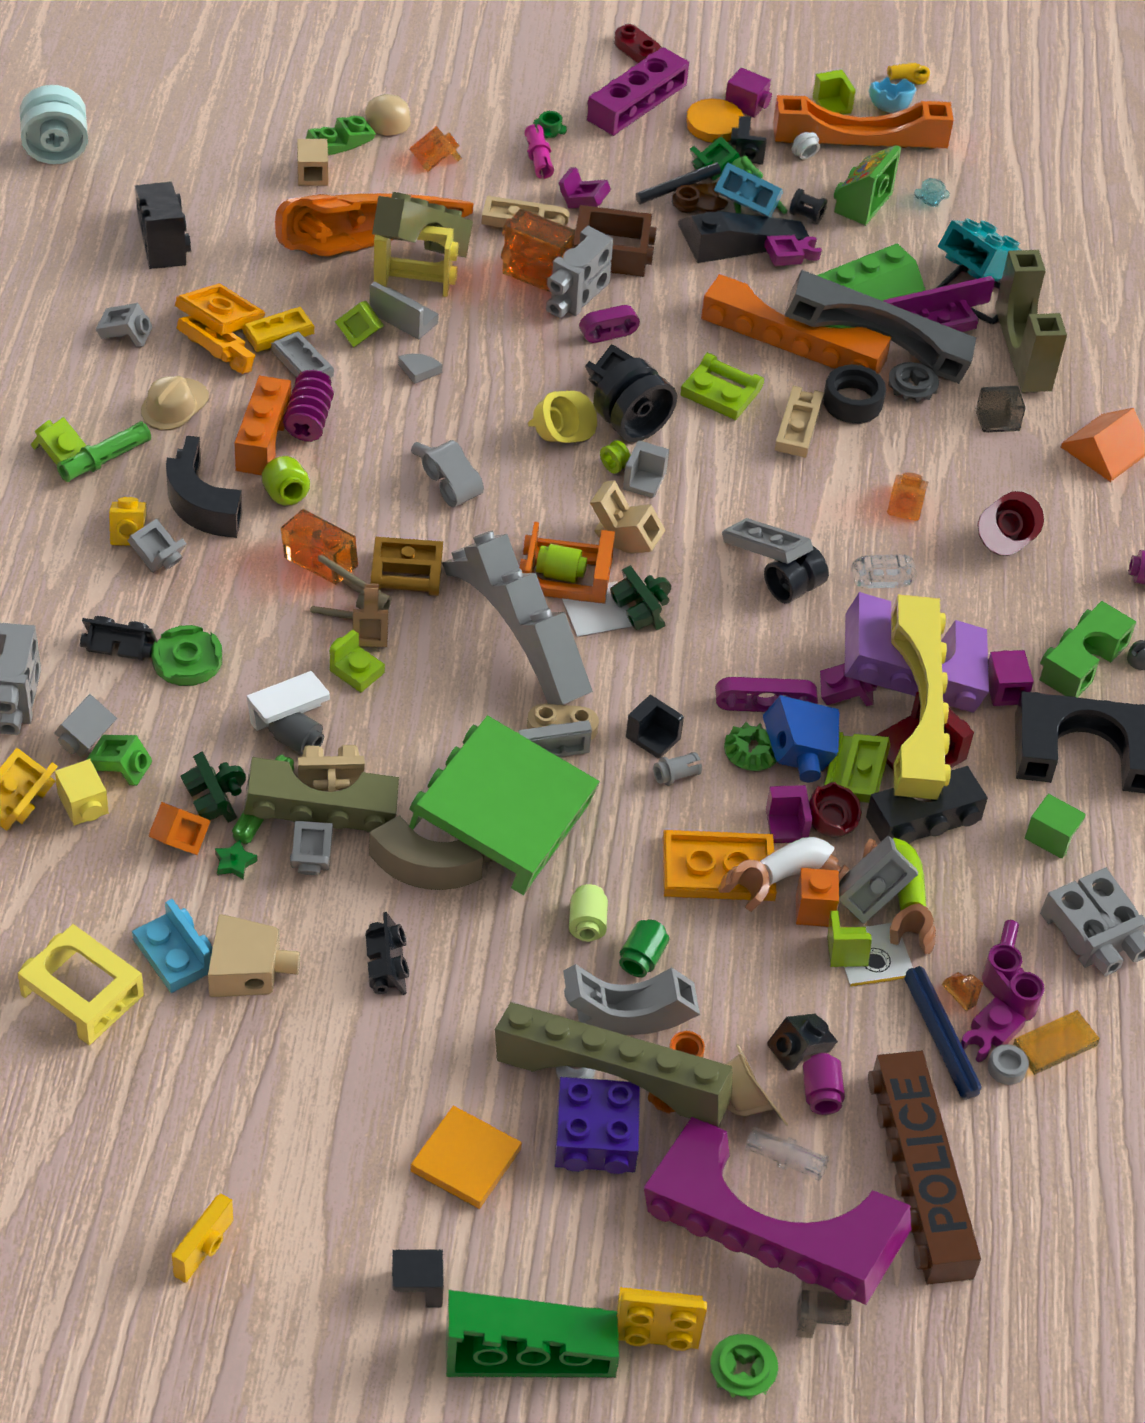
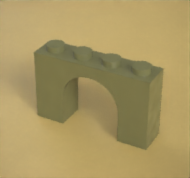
(1031, 338)

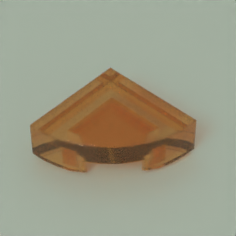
(964, 989)

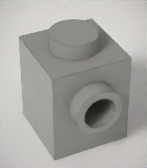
(84, 726)

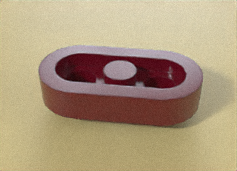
(635, 42)

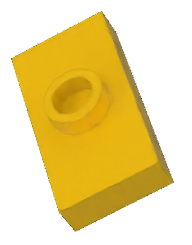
(277, 326)
(203, 1237)

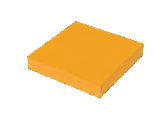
(219, 308)
(466, 1157)

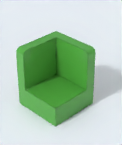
(1054, 825)

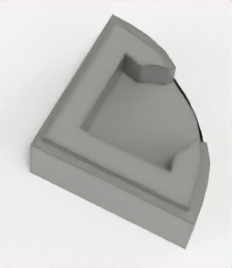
(419, 366)

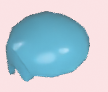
(891, 96)

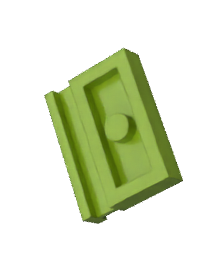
(859, 764)

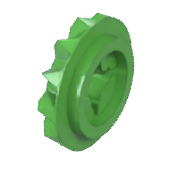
(738, 752)
(744, 1349)

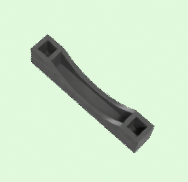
(824, 302)

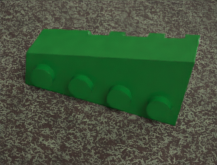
(528, 1338)

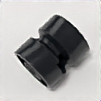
(793, 579)

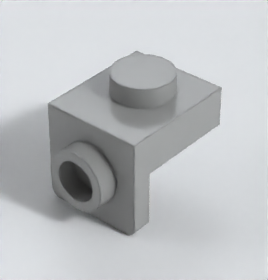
(156, 546)
(311, 847)

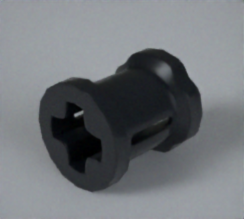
(815, 213)

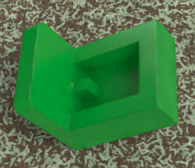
(719, 151)

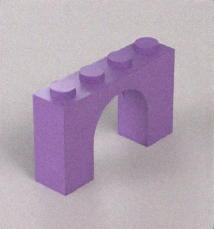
(876, 661)

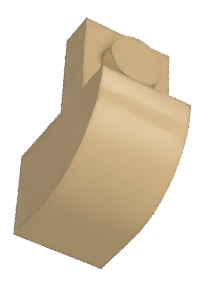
(635, 527)

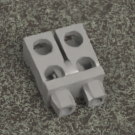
(580, 273)
(18, 675)
(1097, 921)

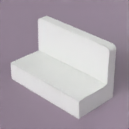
(286, 698)

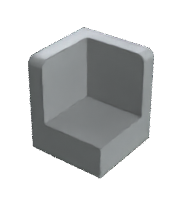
(646, 469)

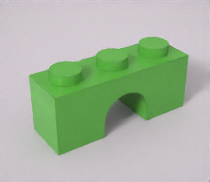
(1071, 664)

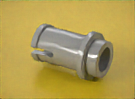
(668, 770)

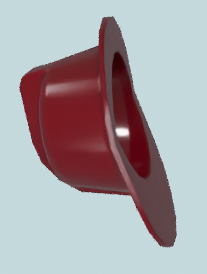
(1010, 523)

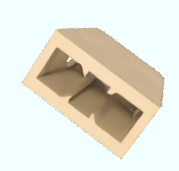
(247, 958)

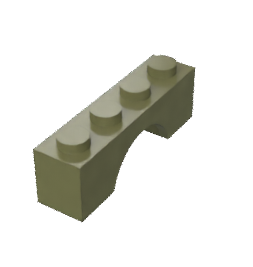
(405, 217)
(279, 794)

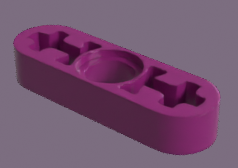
(733, 691)

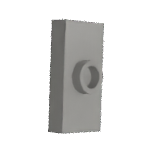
(300, 355)
(562, 738)

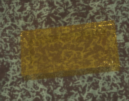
(1057, 1041)

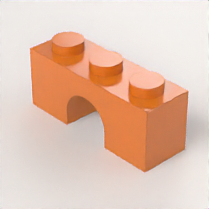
(263, 418)

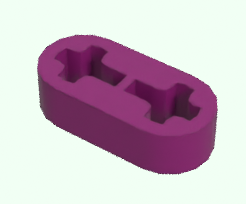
(609, 323)

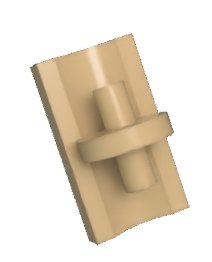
(330, 772)

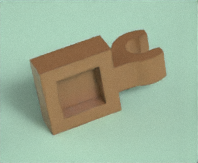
(371, 622)

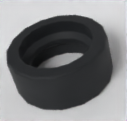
(854, 410)

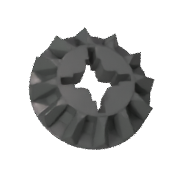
(920, 374)

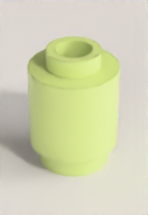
(588, 913)

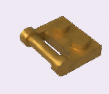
(407, 557)

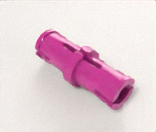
(539, 151)

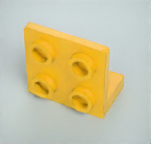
(660, 1318)

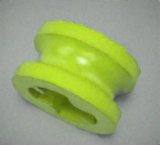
(615, 456)

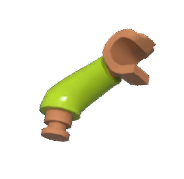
(913, 912)

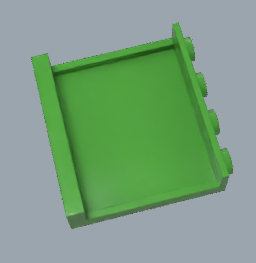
(506, 799)

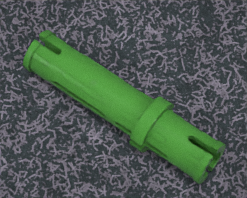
(92, 457)

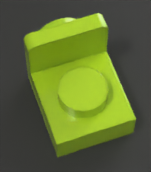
(353, 663)

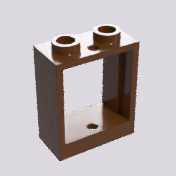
(621, 223)

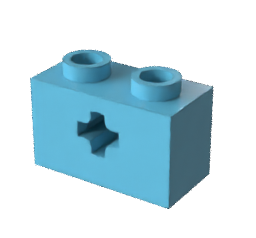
(748, 190)

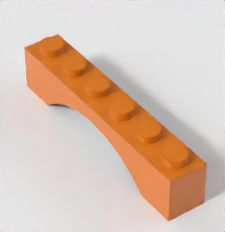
(920, 125)
(741, 310)

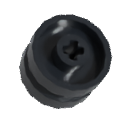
(635, 399)

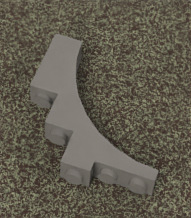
(520, 601)

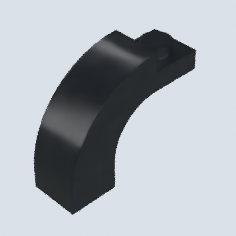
(196, 502)

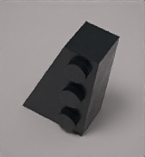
(162, 225)

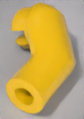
(912, 72)

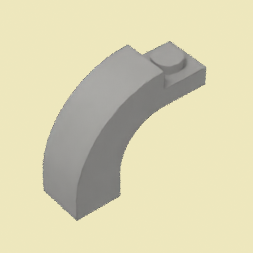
(631, 1008)

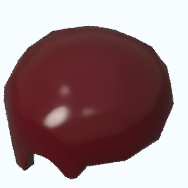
(834, 810)

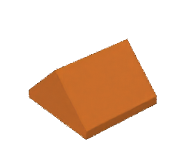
(1109, 443)

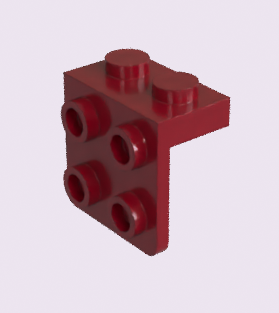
(958, 730)

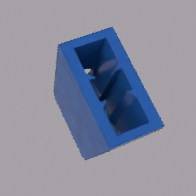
(803, 735)

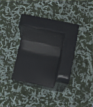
(654, 726)
(419, 1272)

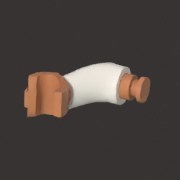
(783, 863)

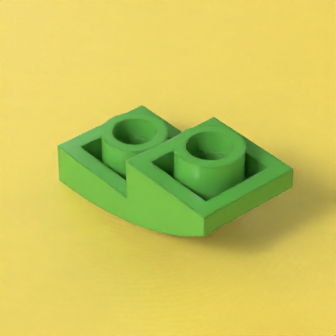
(347, 134)

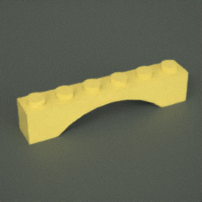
(917, 636)

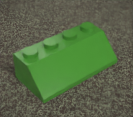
(879, 275)

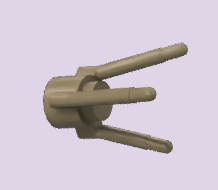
(354, 583)

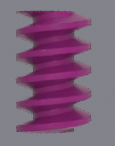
(309, 405)

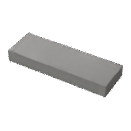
(767, 540)

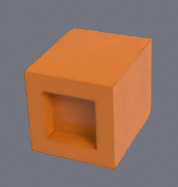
(179, 828)

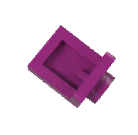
(582, 192)
(838, 687)

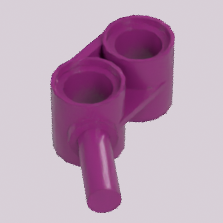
(1007, 979)

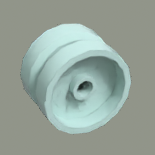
(53, 124)

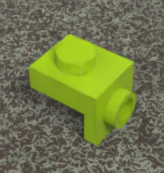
(58, 440)

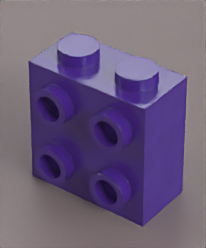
(597, 1125)

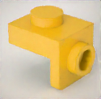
(125, 519)

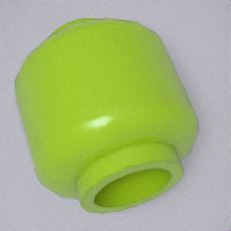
(285, 480)

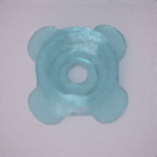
(932, 192)

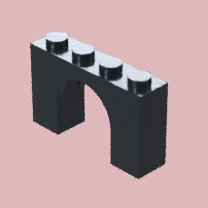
(1047, 717)

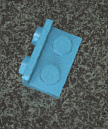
(174, 947)

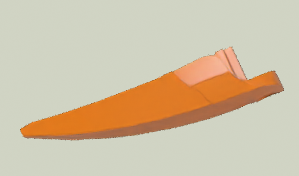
(338, 222)

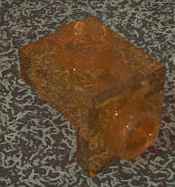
(434, 148)
(907, 496)

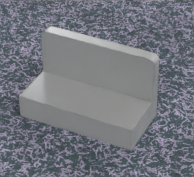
(401, 311)
(875, 880)

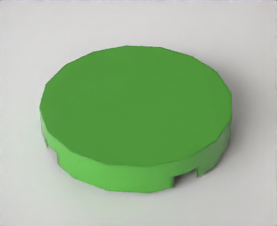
(187, 655)

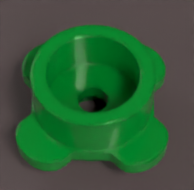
(551, 124)

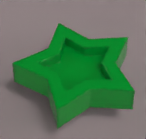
(234, 860)

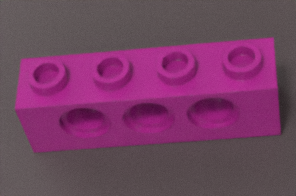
(637, 91)

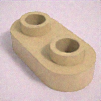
(548, 714)

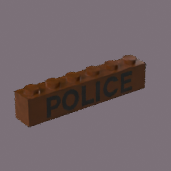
(924, 1167)

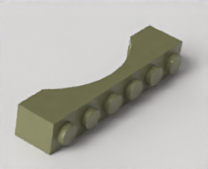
(681, 1080)

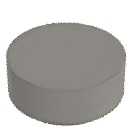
(1008, 1064)

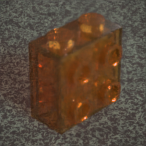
(532, 247)

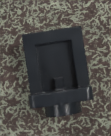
(747, 145)
(609, 360)
(800, 1037)

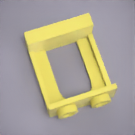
(413, 269)
(104, 1009)

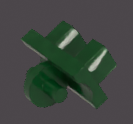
(646, 596)
(204, 777)

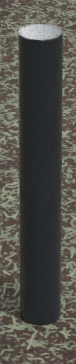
(671, 185)

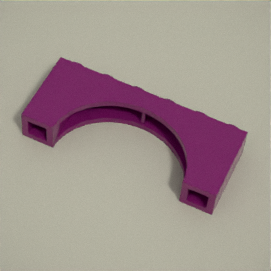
(837, 1253)

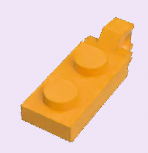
(225, 347)

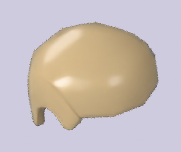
(388, 115)

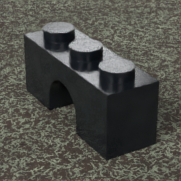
(909, 819)

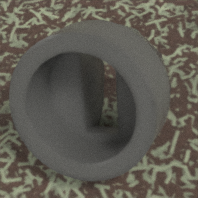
(1137, 660)

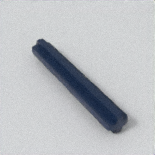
(943, 1033)

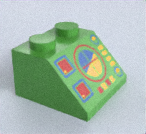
(868, 186)

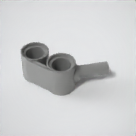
(448, 461)

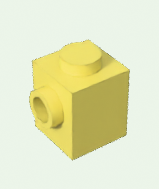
(81, 792)

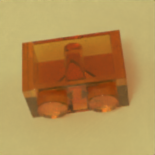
(309, 536)

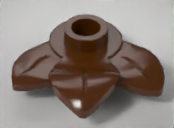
(698, 197)

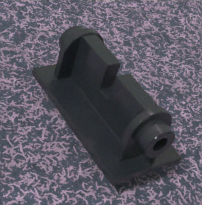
(104, 632)
(386, 942)

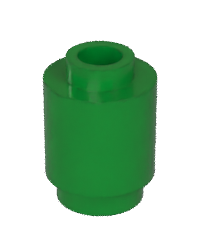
(643, 947)

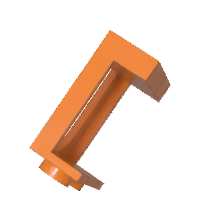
(598, 555)

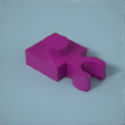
(789, 251)
(993, 1025)

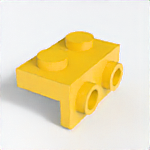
(19, 783)

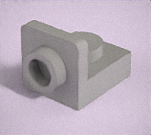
(125, 320)

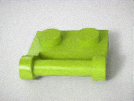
(718, 393)

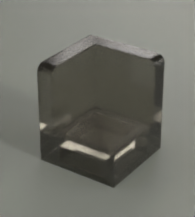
(1000, 409)
(821, 1306)

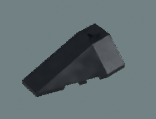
(733, 235)

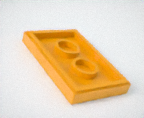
(700, 859)

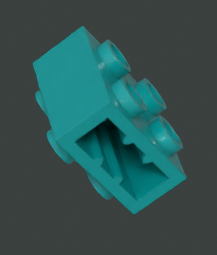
(977, 247)

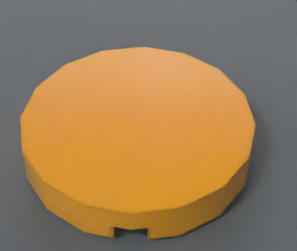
(712, 118)

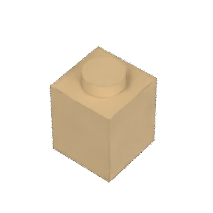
(312, 162)

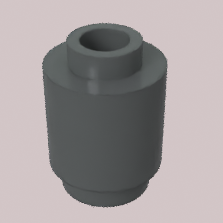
(297, 732)

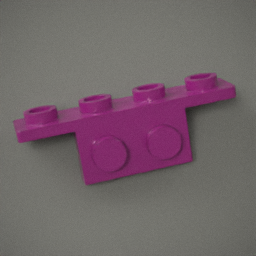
(949, 303)

